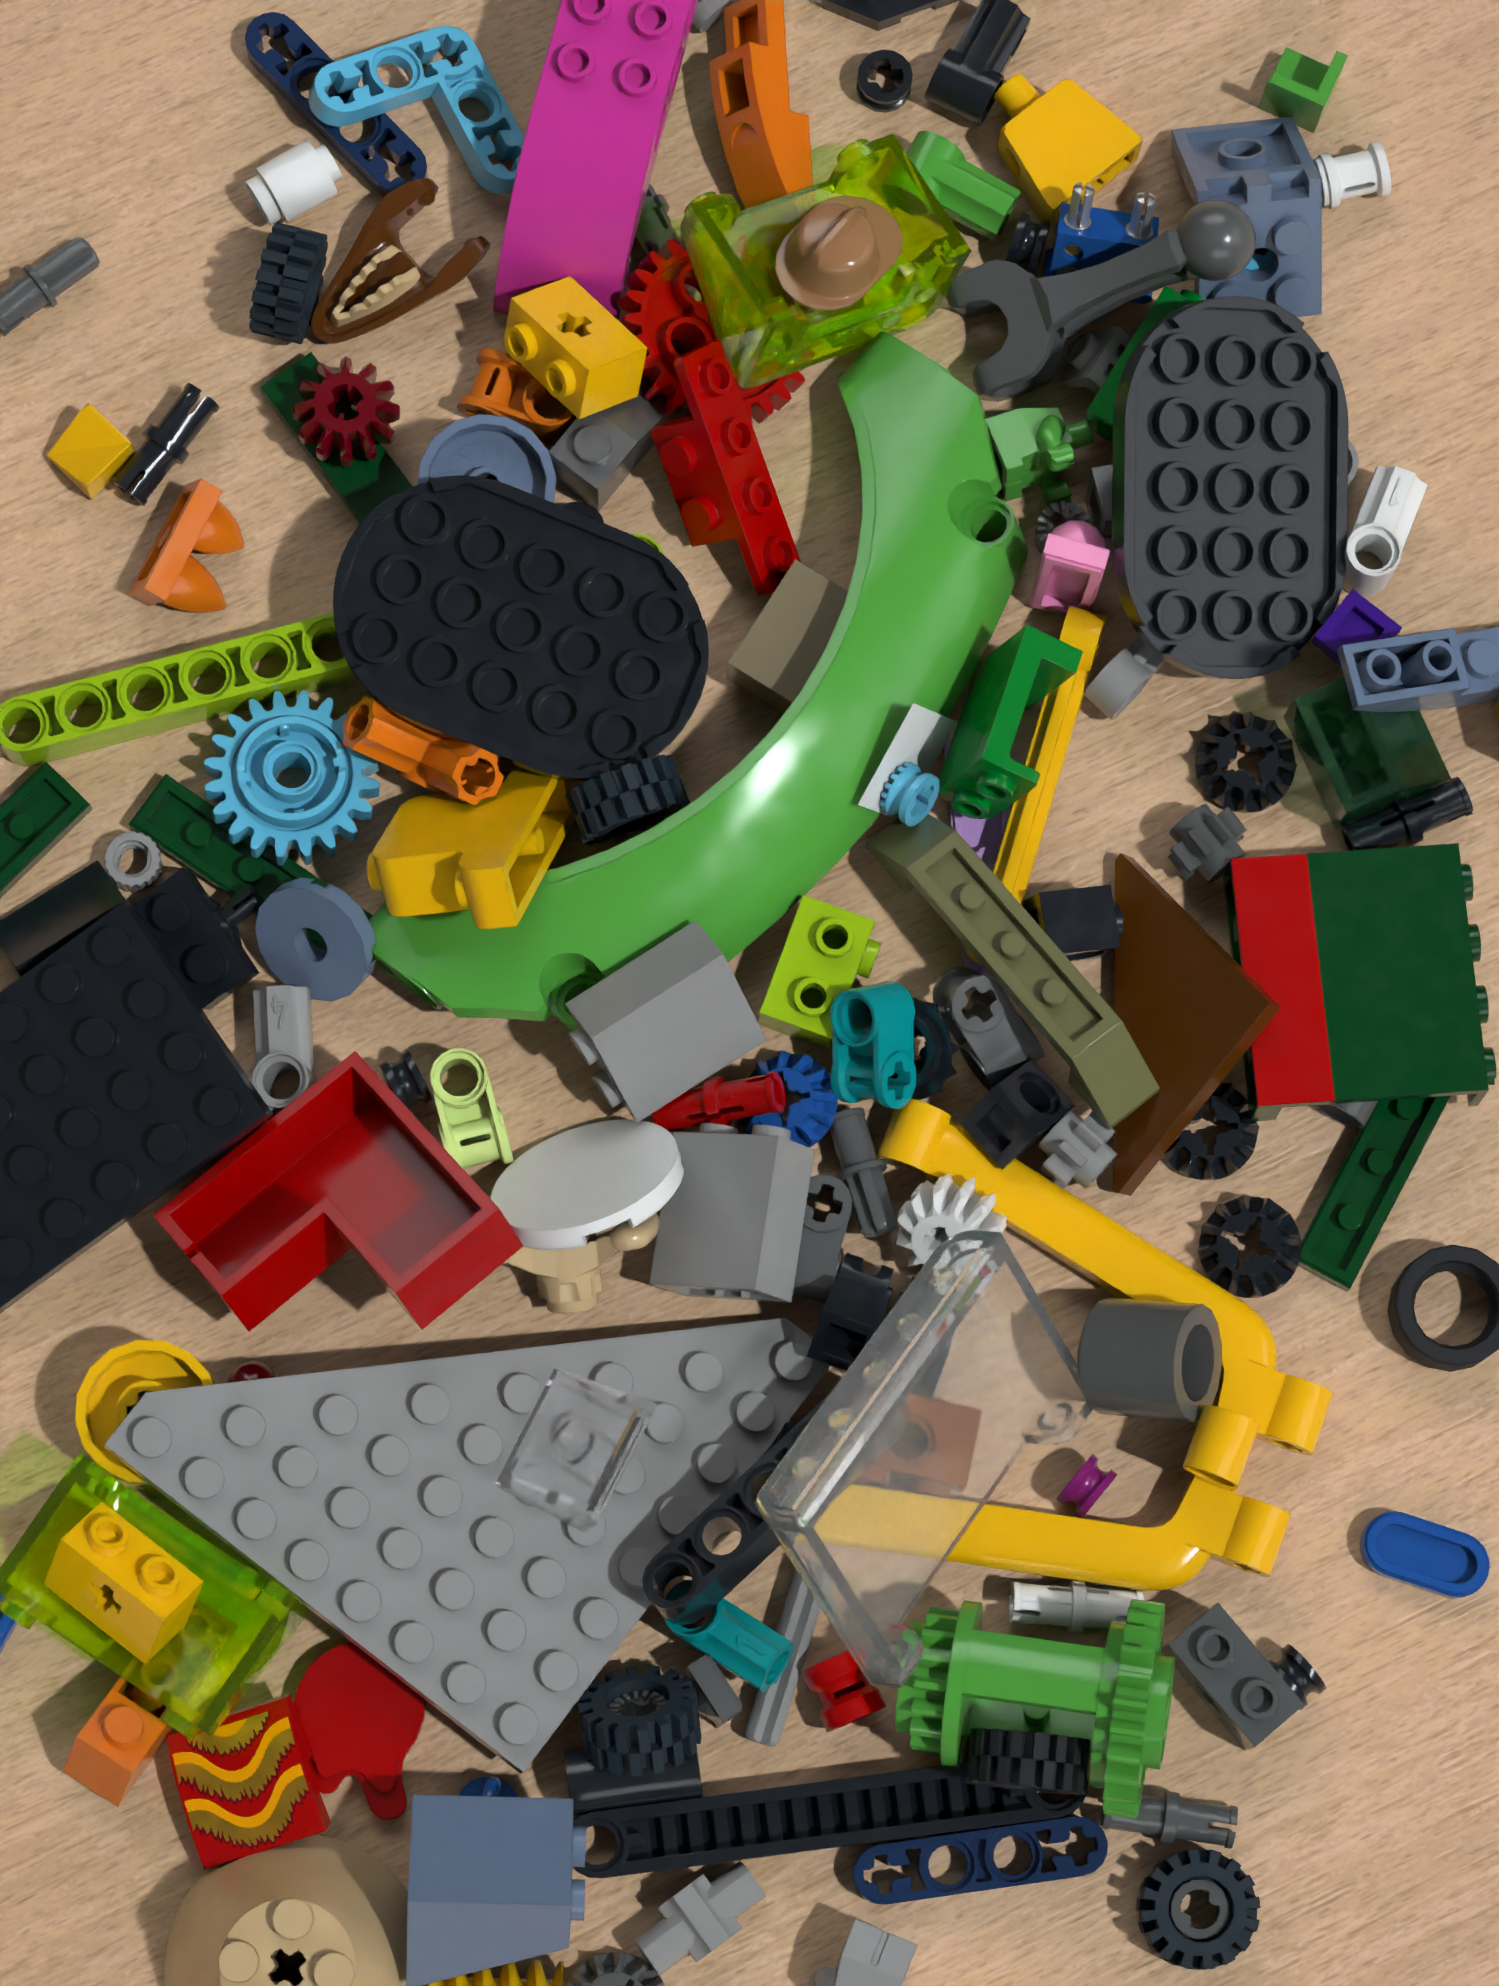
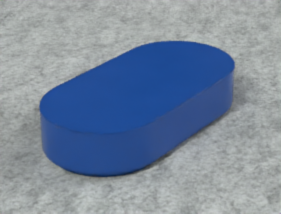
(1424, 1555)

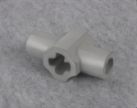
(699, 1918)

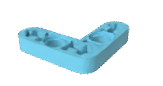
(442, 82)

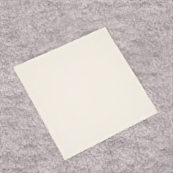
(917, 741)

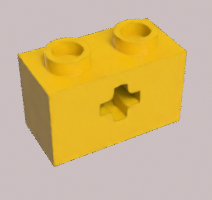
(574, 347)
(123, 1582)

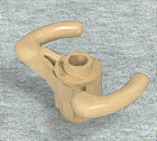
(573, 1276)

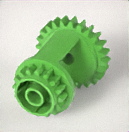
(1045, 1686)

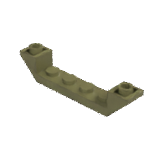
(1022, 960)

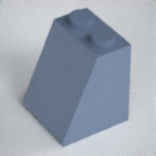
(490, 1882)

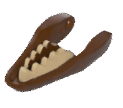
(380, 277)

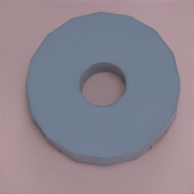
(296, 959)

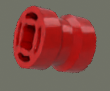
(842, 1691)

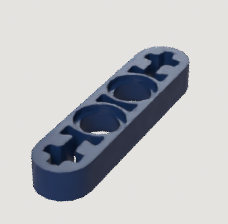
(273, 66)
(979, 1856)

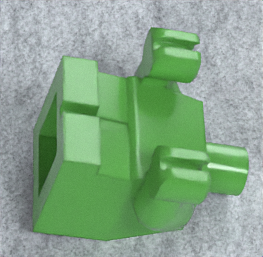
(1034, 449)

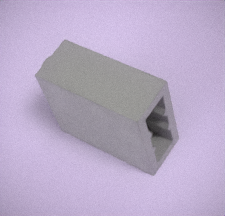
(663, 1023)
(734, 1215)

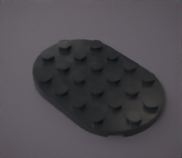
(1229, 487)
(520, 627)

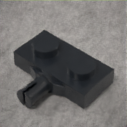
(201, 935)

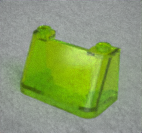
(760, 323)
(229, 1633)

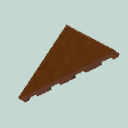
(1184, 1010)

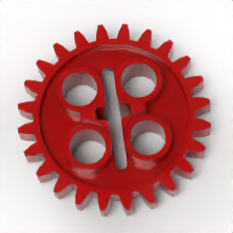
(665, 311)

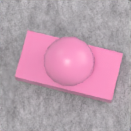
(1070, 568)

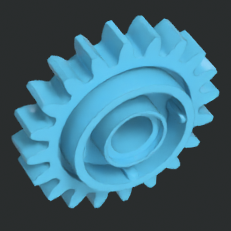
(280, 814)

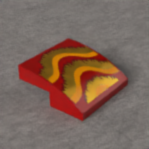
(248, 1783)

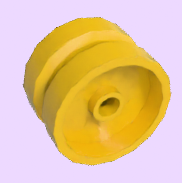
(118, 1384)

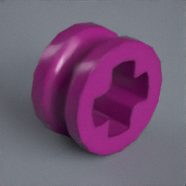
(1086, 1486)

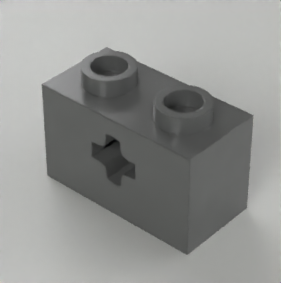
(1232, 1677)

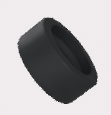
(1403, 1317)

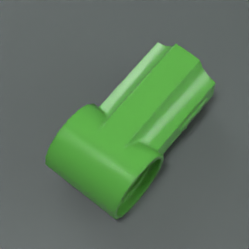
(961, 188)

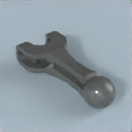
(1045, 312)

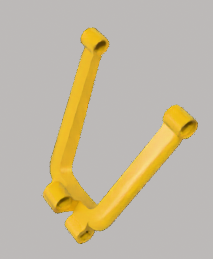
(1248, 1405)

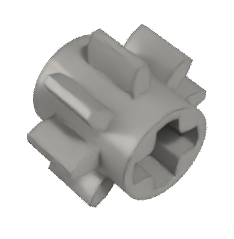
(1077, 1150)

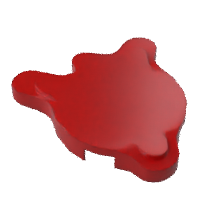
(359, 1725)

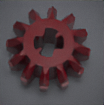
(342, 388)

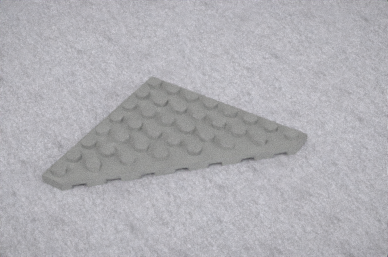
(388, 1520)

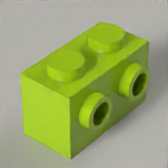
(817, 964)

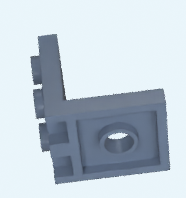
(1276, 183)

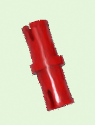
(723, 1102)

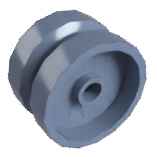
(492, 450)

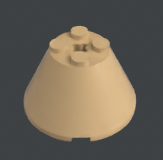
(292, 1899)

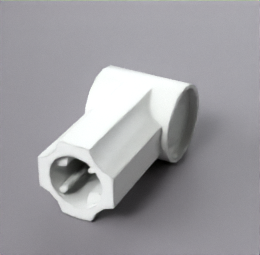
(1382, 527)

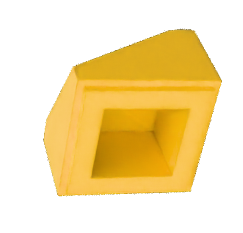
(91, 451)

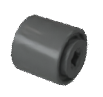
(1149, 1358)

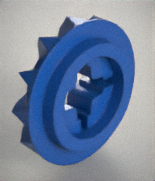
(811, 1116)

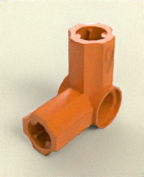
(420, 754)

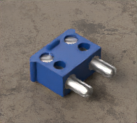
(1095, 235)

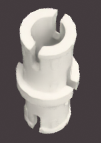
(1069, 1605)

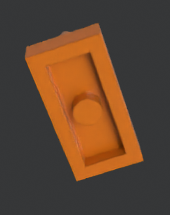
(170, 571)

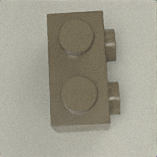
(788, 637)

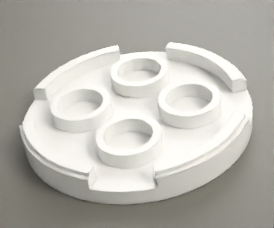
(588, 1182)

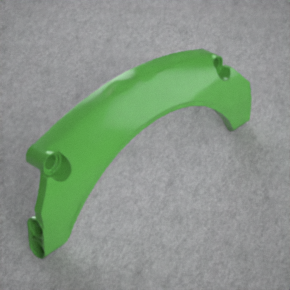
(790, 810)

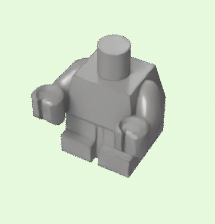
(868, 1959)

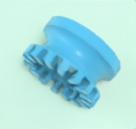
(910, 794)

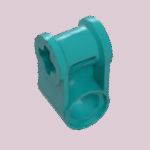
(872, 1042)

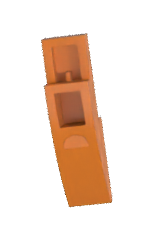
(750, 93)

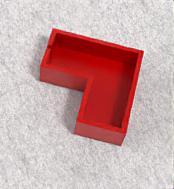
(332, 1177)

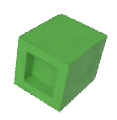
(1301, 88)

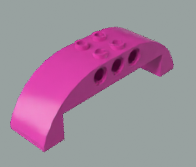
(592, 146)

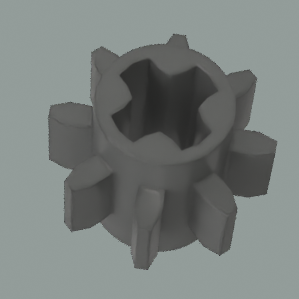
(1206, 842)

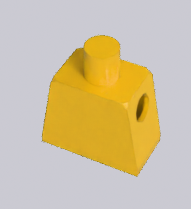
(1061, 142)

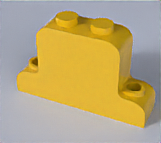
(472, 857)

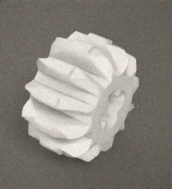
(942, 1212)

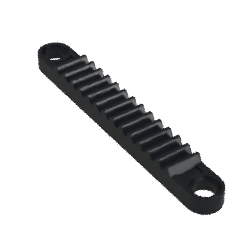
(809, 1819)

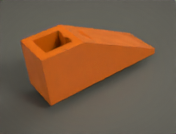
(118, 1742)

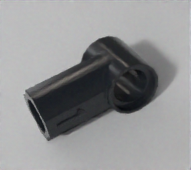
(975, 68)

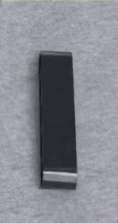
(692, 1548)

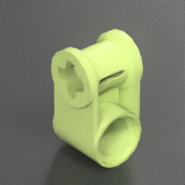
(469, 1116)

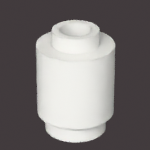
(294, 182)

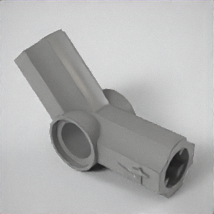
(281, 1044)

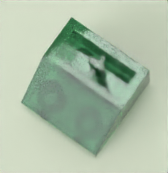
(1362, 756)

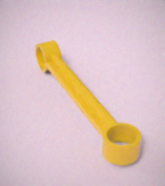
(1047, 755)

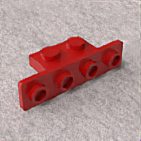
(721, 471)

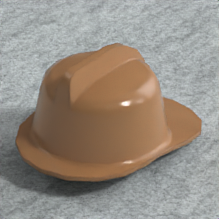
(838, 253)

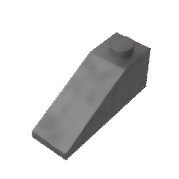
(608, 445)

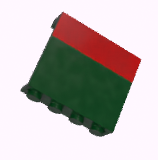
(1367, 973)

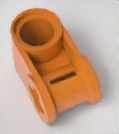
(511, 391)

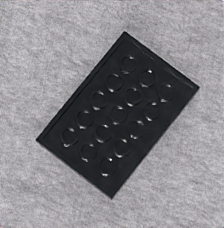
(104, 1096)

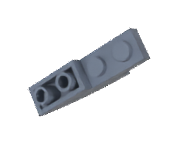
(1422, 671)

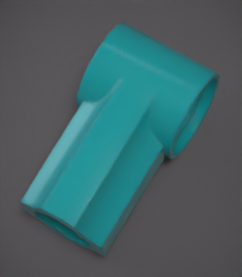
(736, 1642)

